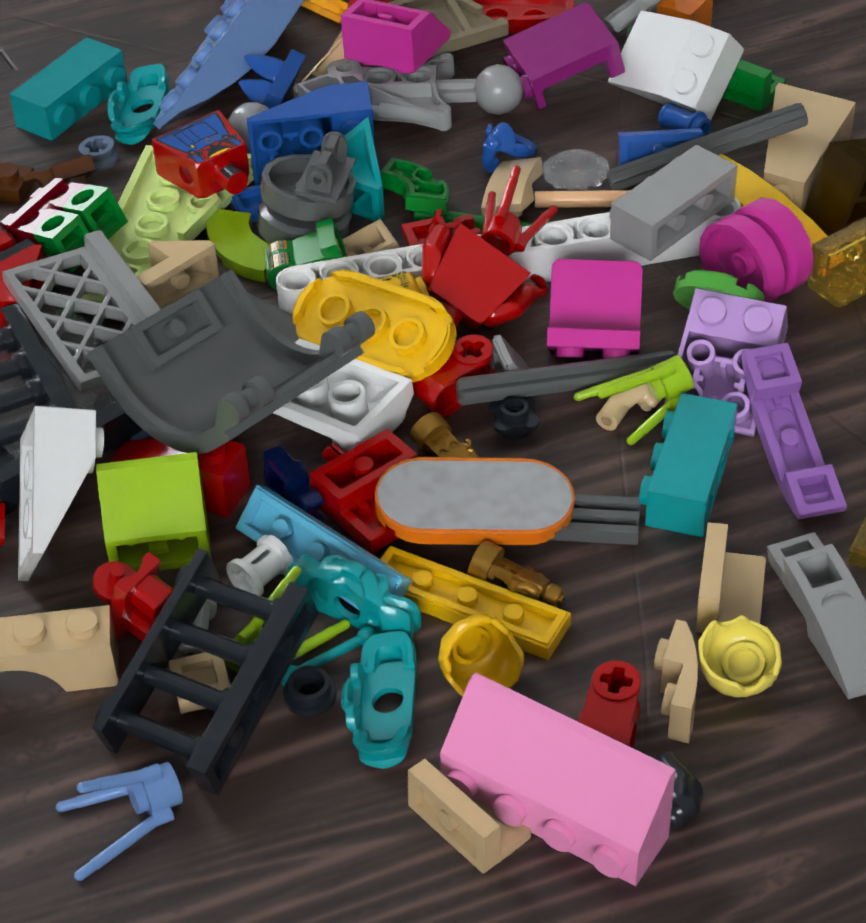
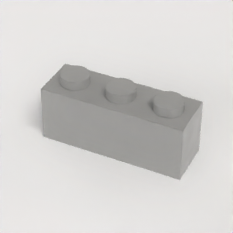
(672, 202)

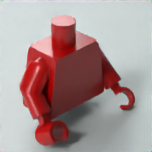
(474, 277)

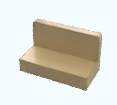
(729, 581)
(462, 821)

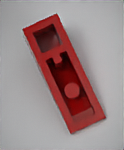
(222, 470)

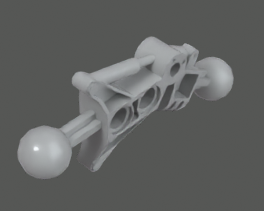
(410, 96)

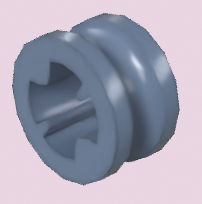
(101, 151)

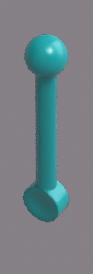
(363, 634)

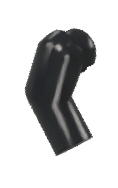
(686, 792)

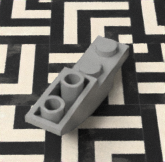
(830, 604)

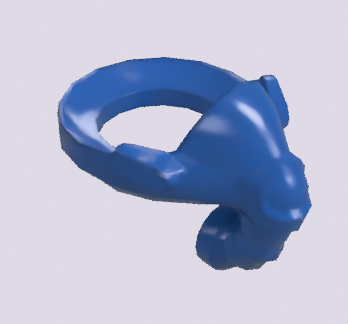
(503, 139)

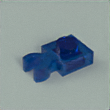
(291, 481)

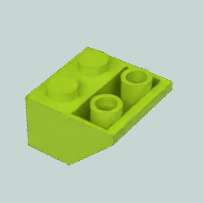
(153, 509)

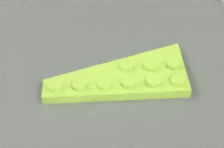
(159, 213)

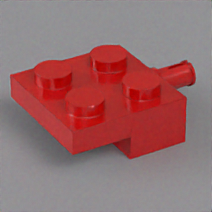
(350, 485)

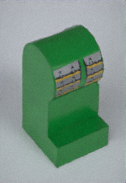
(310, 248)

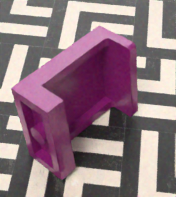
(561, 49)

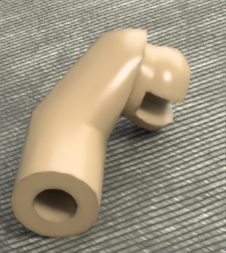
(619, 404)

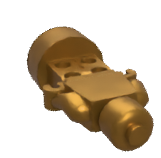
(434, 436)
(490, 563)

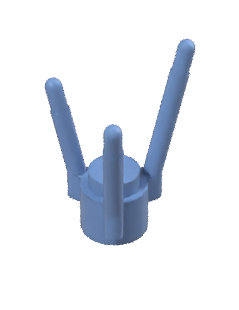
(149, 790)

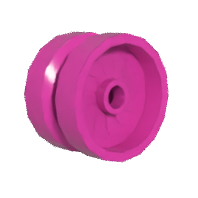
(759, 247)

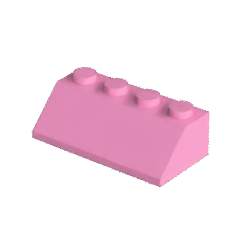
(559, 779)

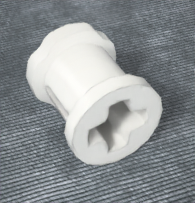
(260, 565)

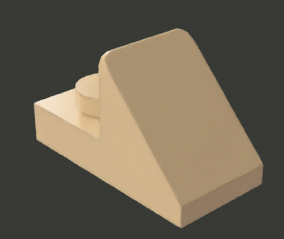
(178, 269)

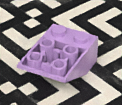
(713, 344)

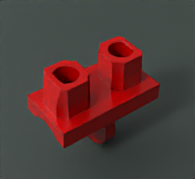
(133, 595)

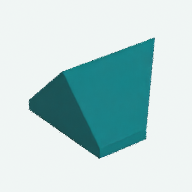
(369, 188)

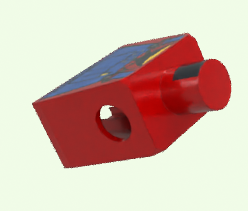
(203, 157)

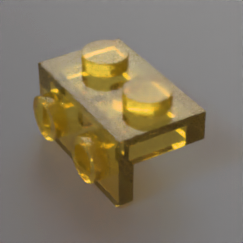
(840, 265)

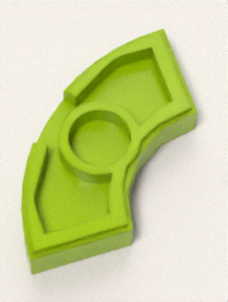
(238, 244)

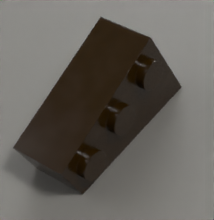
(840, 187)

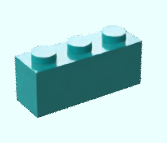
(68, 88)
(689, 464)

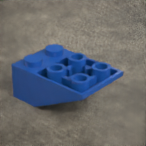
(305, 120)

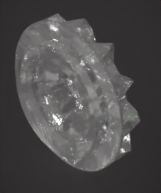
(575, 169)

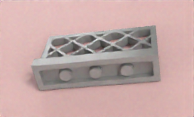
(104, 275)

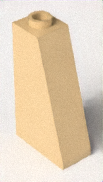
(797, 155)

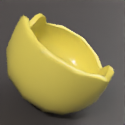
(739, 657)

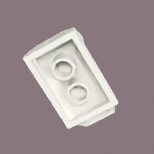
(351, 403)

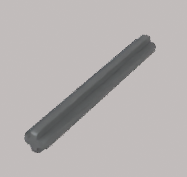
(718, 142)
(552, 378)

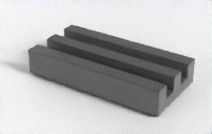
(607, 510)

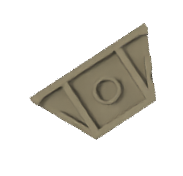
(463, 18)

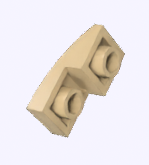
(523, 196)
(679, 680)

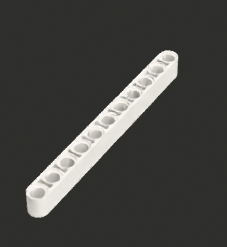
(563, 239)

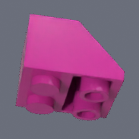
(391, 35)

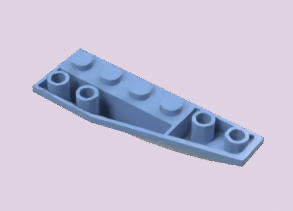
(242, 30)

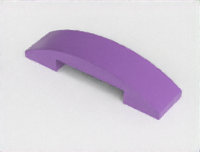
(787, 434)

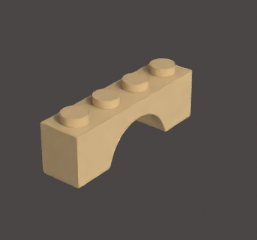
(66, 645)

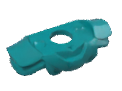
(145, 86)
(365, 589)
(385, 667)

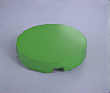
(714, 282)

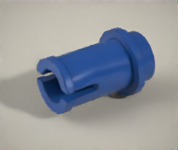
(678, 118)

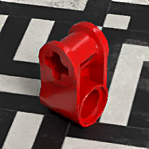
(439, 389)
(613, 701)

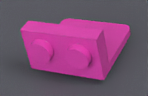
(595, 308)

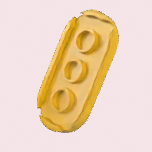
(411, 328)

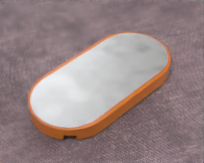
(474, 500)

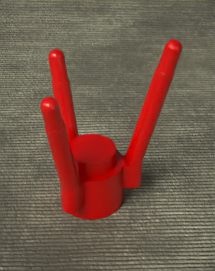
(504, 227)

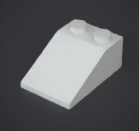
(678, 62)
(54, 460)

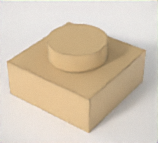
(202, 668)

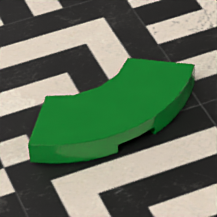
(416, 186)

